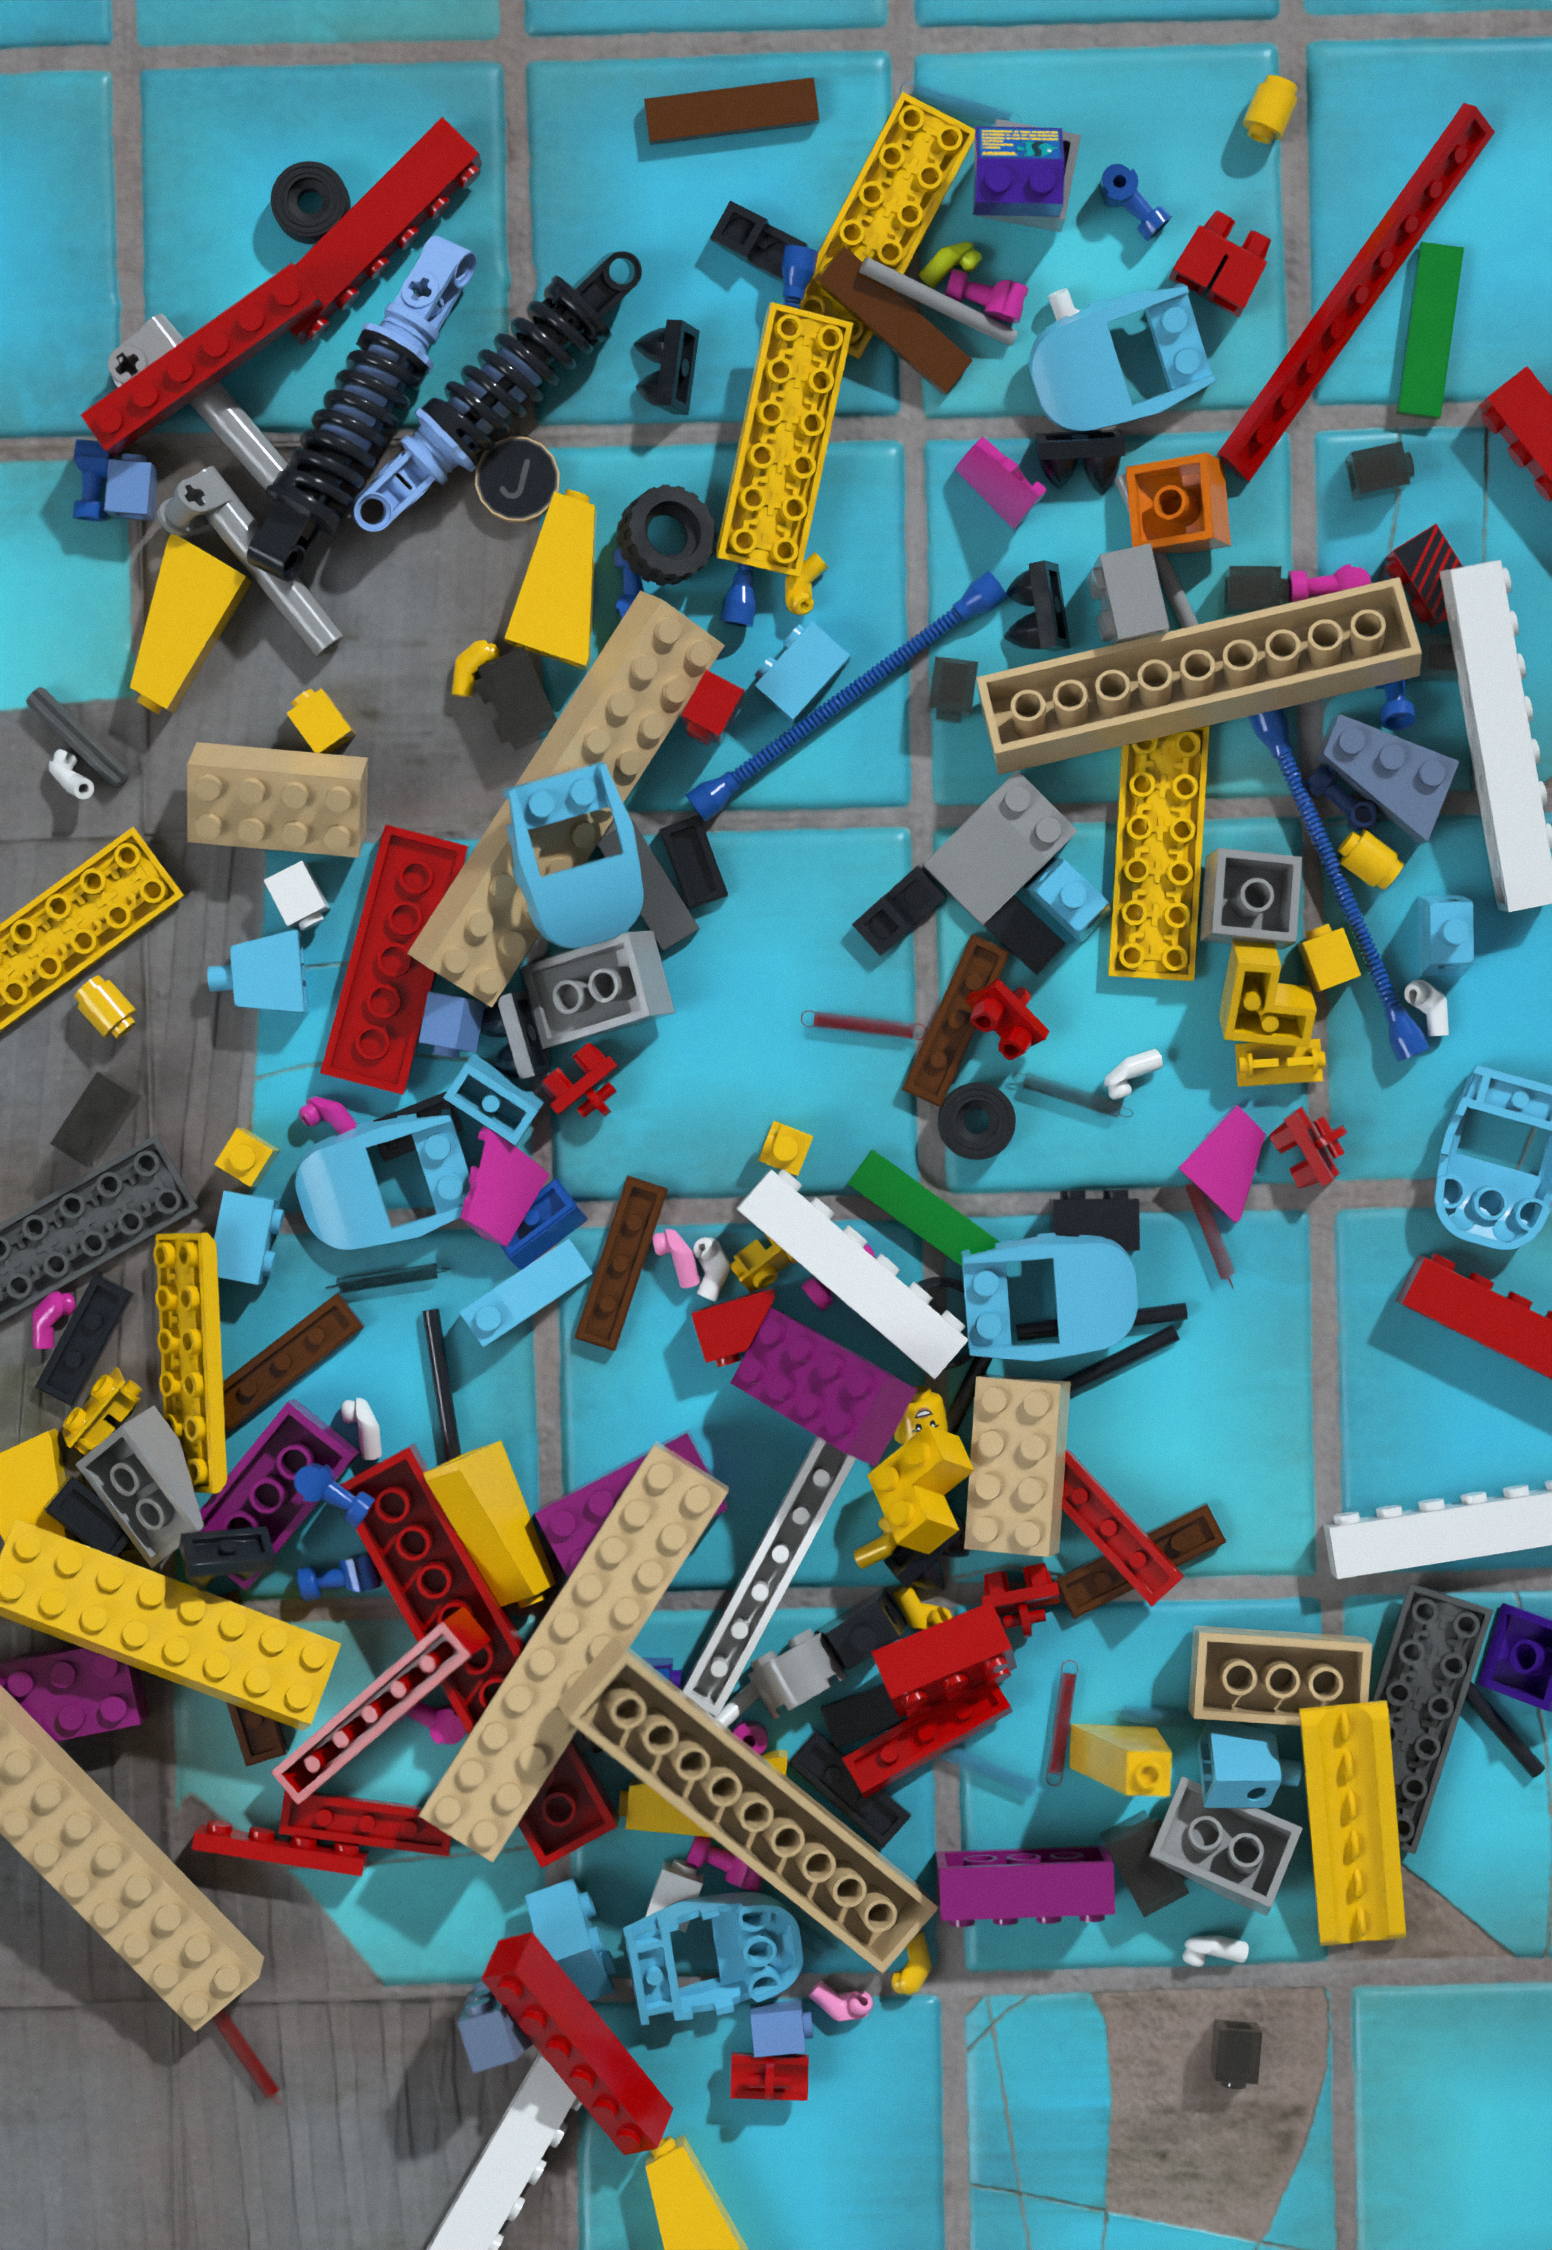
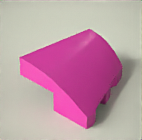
(999, 482)
(1226, 1161)
(501, 1189)

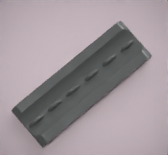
(89, 1224)
(1425, 1690)

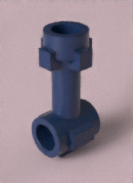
(1358, 814)

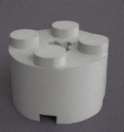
(796, 1673)

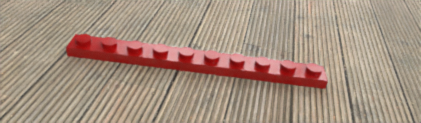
(1356, 292)

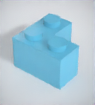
(564, 1928)

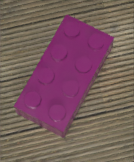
(823, 1387)
(262, 1483)
(578, 1515)
(75, 1691)
(1025, 1885)

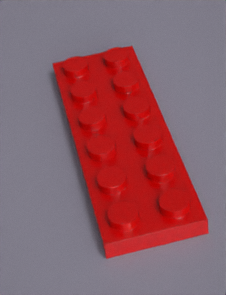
(383, 985)

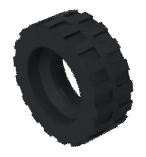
(692, 516)

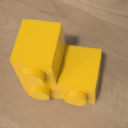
(1257, 1005)
(913, 1488)

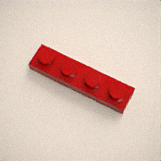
(1116, 1533)
(924, 1737)
(363, 1823)
(265, 1846)

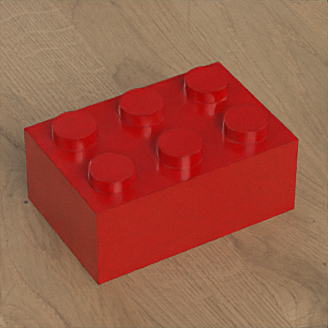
(945, 1661)

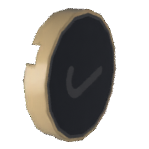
(517, 479)

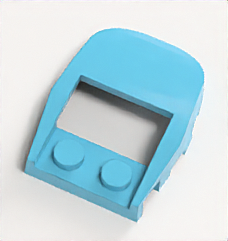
(1080, 372)
(584, 901)
(342, 1192)
(1488, 1200)
(1092, 1295)
(754, 1949)

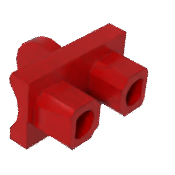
(1008, 1016)
(565, 1094)
(1318, 1162)
(1037, 1594)
(769, 2077)

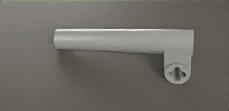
(213, 405)
(211, 500)

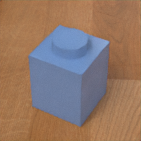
(131, 488)
(451, 1024)
(780, 2028)

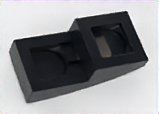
(753, 239)
(899, 910)

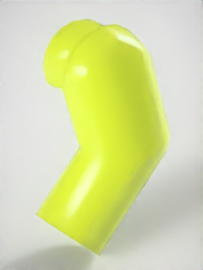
(949, 257)

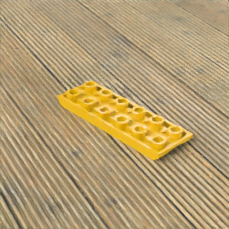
(893, 200)
(784, 439)
(1158, 857)
(80, 922)
(192, 1353)
(1353, 1822)

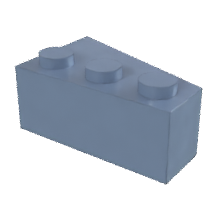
(1392, 773)
(489, 2031)

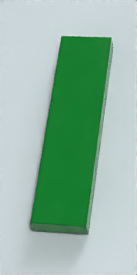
(1430, 330)
(919, 1208)

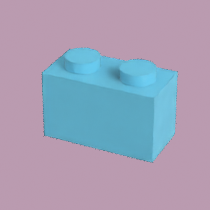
(800, 671)
(494, 1099)
(246, 1236)

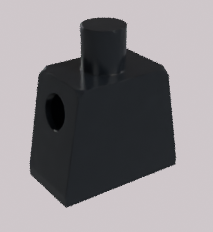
(864, 1629)

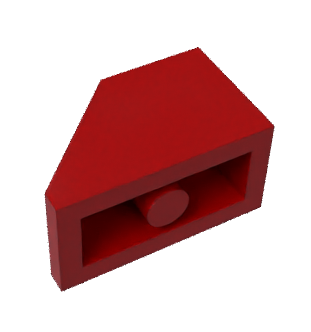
(731, 1326)

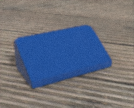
(545, 1224)

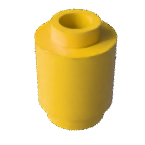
(1270, 109)
(1370, 859)
(106, 1007)

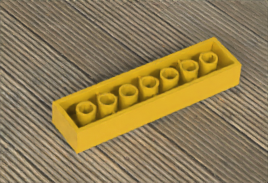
(163, 1626)

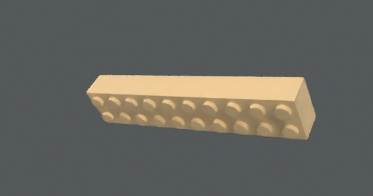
(1199, 676)
(612, 718)
(603, 1598)
(746, 1804)
(117, 1875)

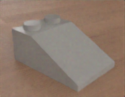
(1000, 847)
(598, 989)
(145, 1484)
(1226, 1849)

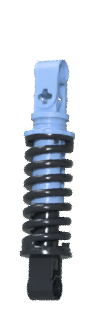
(498, 388)
(365, 394)

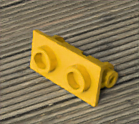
(1278, 1063)
(760, 1267)
(108, 1397)

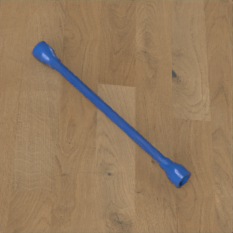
(797, 271)
(980, 597)
(1404, 1034)

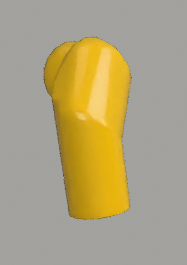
(799, 589)
(466, 666)
(877, 1549)
(918, 1614)
(917, 1968)

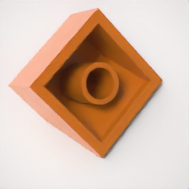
(1179, 504)

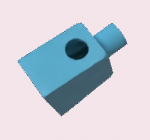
(1069, 898)
(1445, 935)
(265, 974)
(1242, 1766)

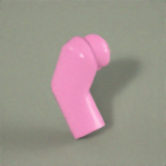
(682, 1256)
(841, 2006)

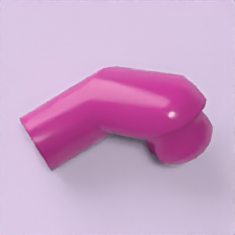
(327, 1111)
(45, 1316)

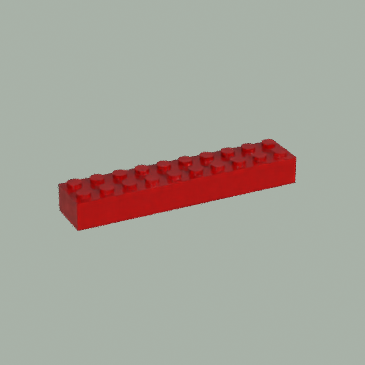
(430, 1581)

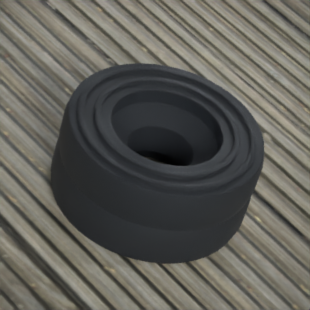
(295, 182)
(1000, 1115)

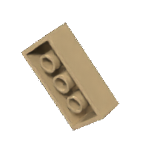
(277, 799)
(1017, 1465)
(1274, 1673)

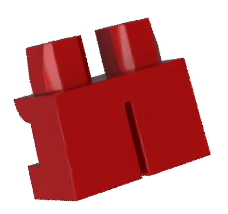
(1241, 267)

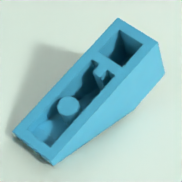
(526, 1292)

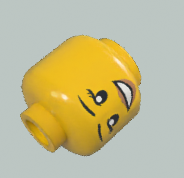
(924, 1410)

